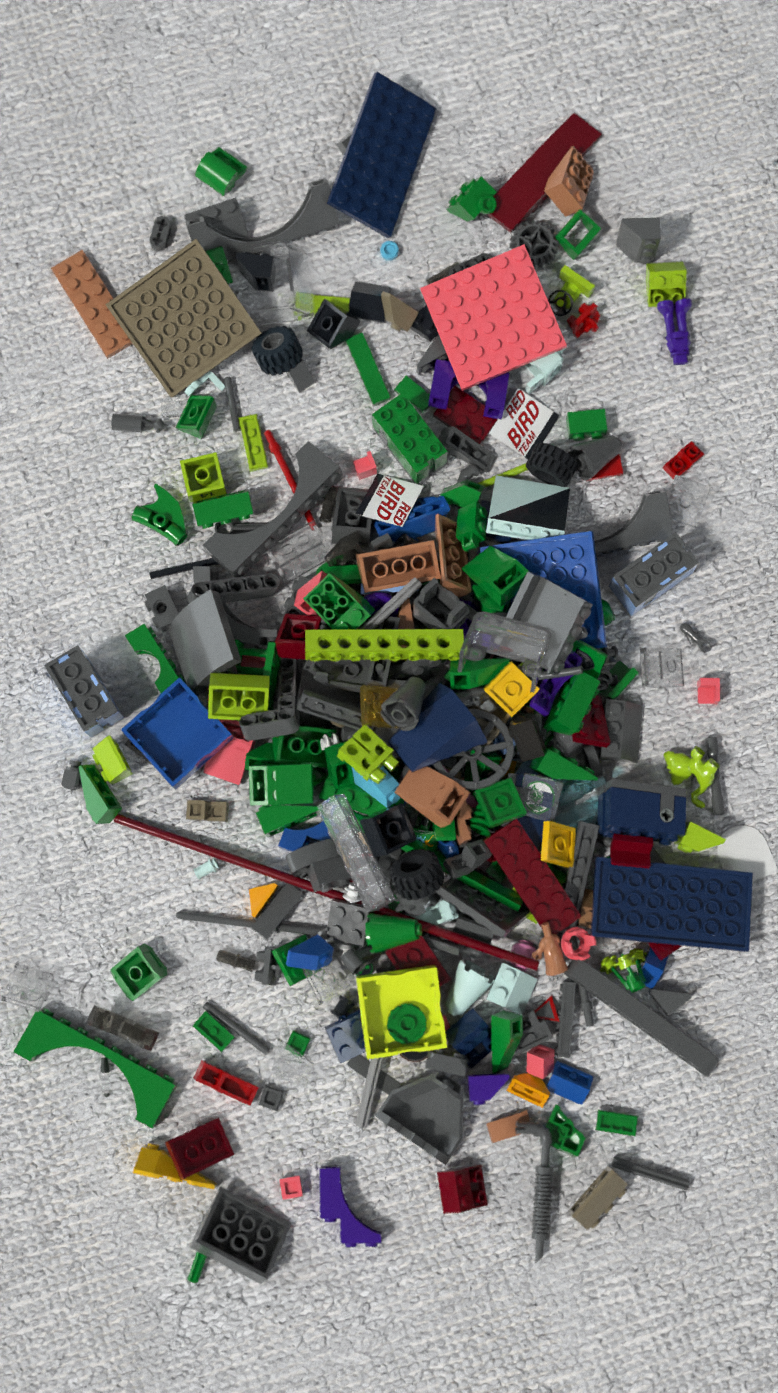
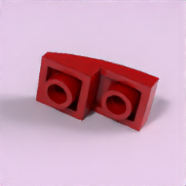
(683, 460)

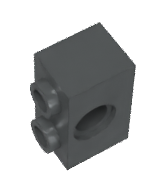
(159, 598)

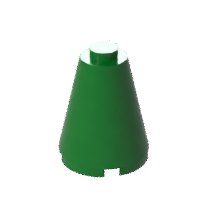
(390, 931)

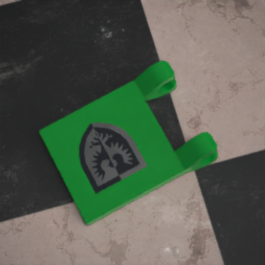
(592, 660)

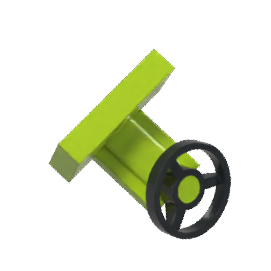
(570, 291)

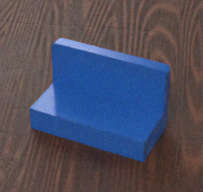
(570, 1083)

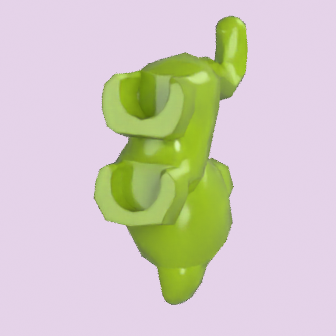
(682, 766)

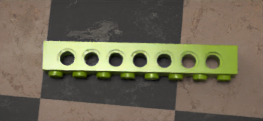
(376, 637)

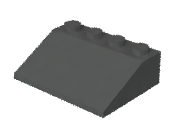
(241, 1235)

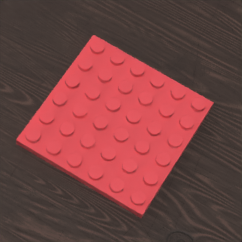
(493, 317)

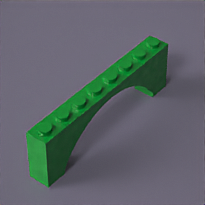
(148, 1087)

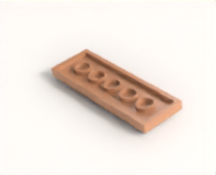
(90, 300)

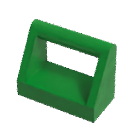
(591, 226)

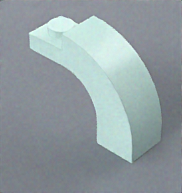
(439, 914)

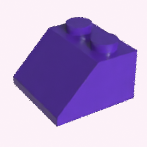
(485, 1086)

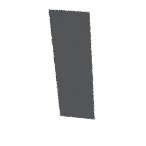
(385, 1082)

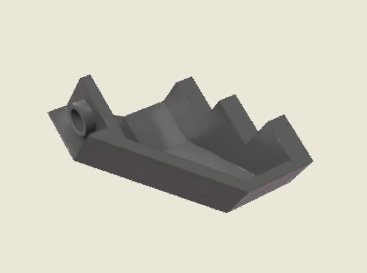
(427, 1114)

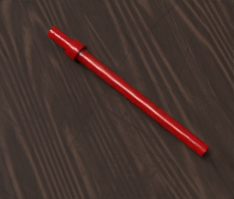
(275, 449)

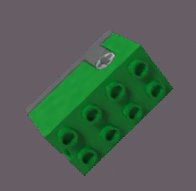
(409, 439)

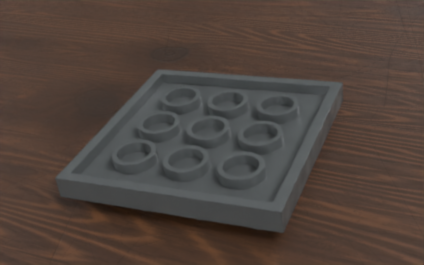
(481, 907)

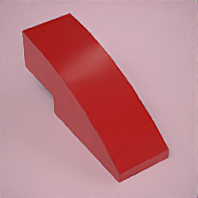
(225, 1082)

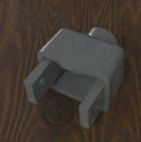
(441, 603)

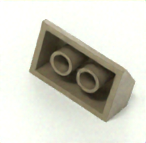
(598, 1198)

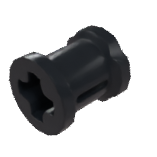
(342, 1007)

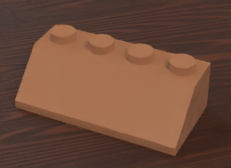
(451, 557)
(398, 566)

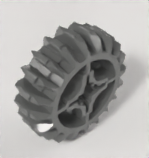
(547, 250)

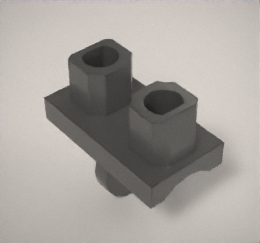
(271, 968)

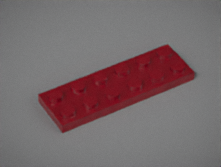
(531, 877)

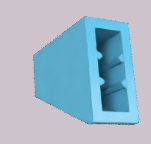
(381, 792)

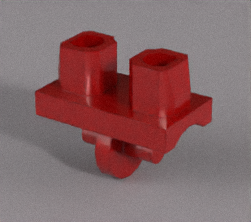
(586, 321)

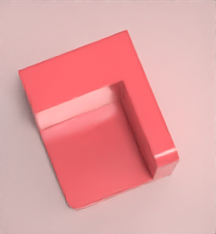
(365, 466)
(708, 690)
(540, 1061)

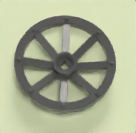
(472, 758)

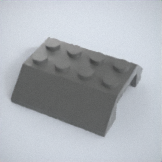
(353, 674)

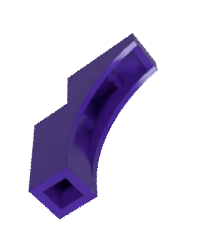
(334, 1207)

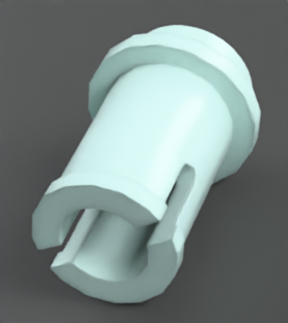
(206, 868)

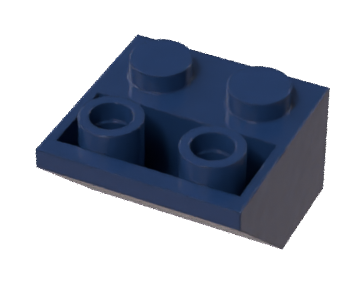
(470, 1037)

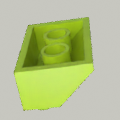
(237, 695)

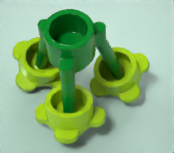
(634, 957)

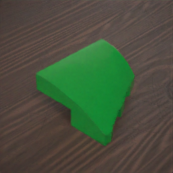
(564, 1133)

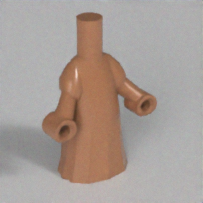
(553, 955)

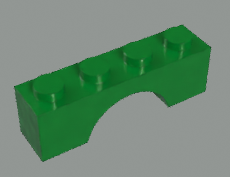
(143, 642)

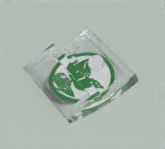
(540, 796)

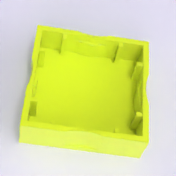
(382, 992)

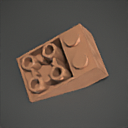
(570, 182)
(432, 795)

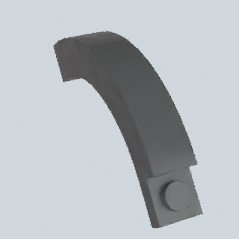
(240, 630)

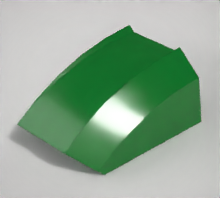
(139, 971)

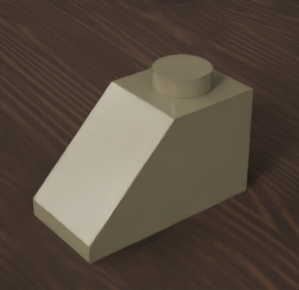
(397, 312)

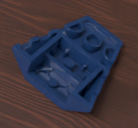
(441, 732)

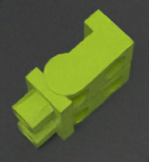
(368, 754)

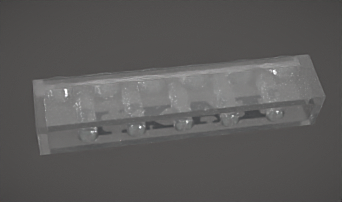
(355, 853)

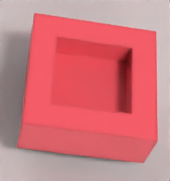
(291, 1187)

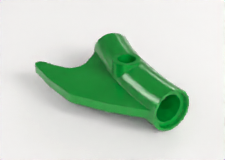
(166, 510)

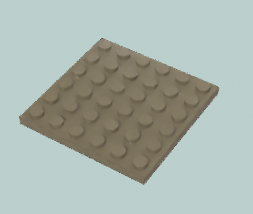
(183, 318)

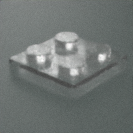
(326, 983)

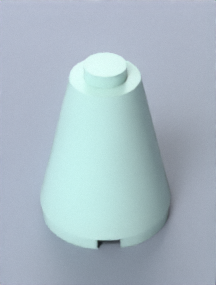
(467, 987)

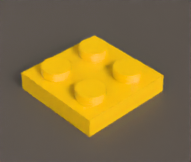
(511, 689)
(558, 844)

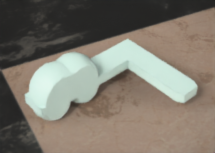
(196, 384)

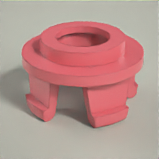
(586, 942)

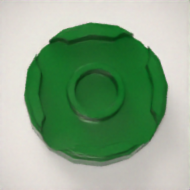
(406, 1023)

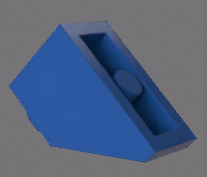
(310, 954)

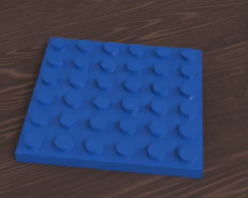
(571, 565)

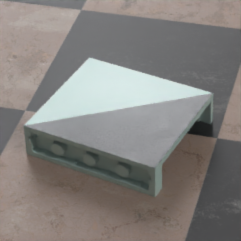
(527, 509)

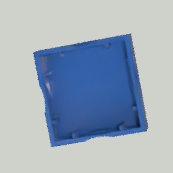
(177, 733)

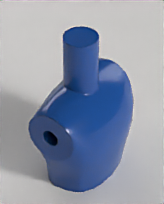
(448, 848)

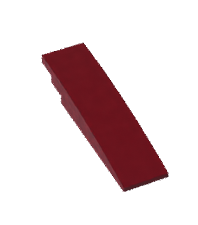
(526, 187)

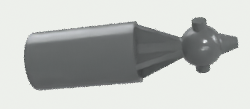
(135, 423)

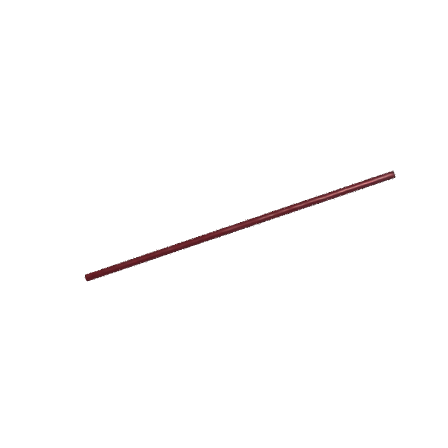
(306, 884)

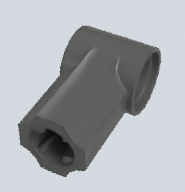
(357, 959)

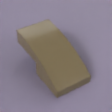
(207, 811)

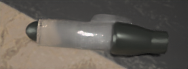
(104, 1076)

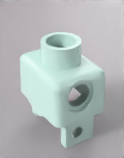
(544, 370)

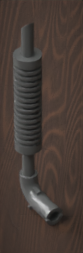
(542, 1185)

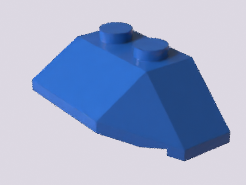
(419, 521)

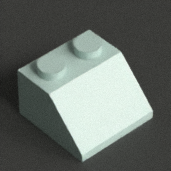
(511, 989)

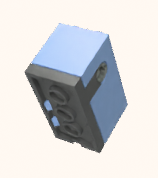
(653, 574)
(84, 691)

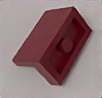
(631, 851)

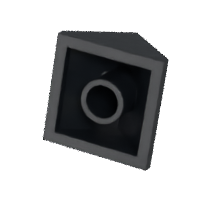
(367, 301)

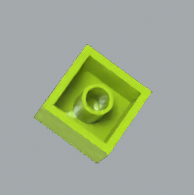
(203, 477)

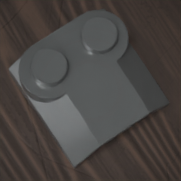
(450, 1064)

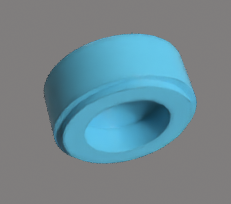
(389, 250)

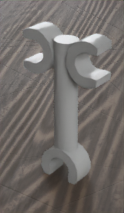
(341, 970)

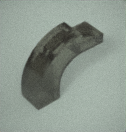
(122, 1027)

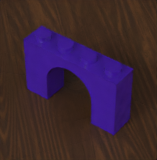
(445, 379)

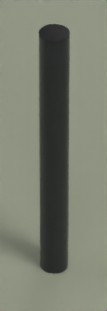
(181, 568)

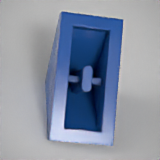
(652, 968)

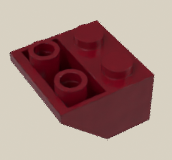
(462, 1189)

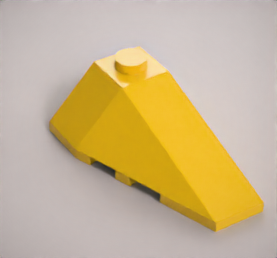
(158, 1163)

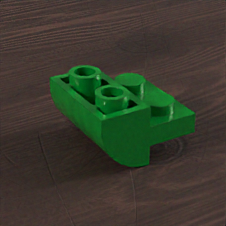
(220, 170)

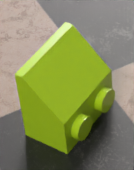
(111, 760)
(697, 839)

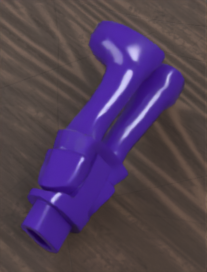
(678, 341)

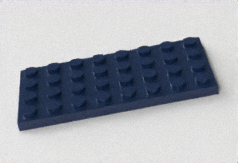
(382, 155)
(672, 905)

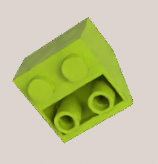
(665, 282)

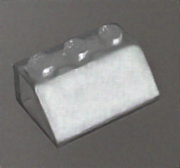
(299, 552)

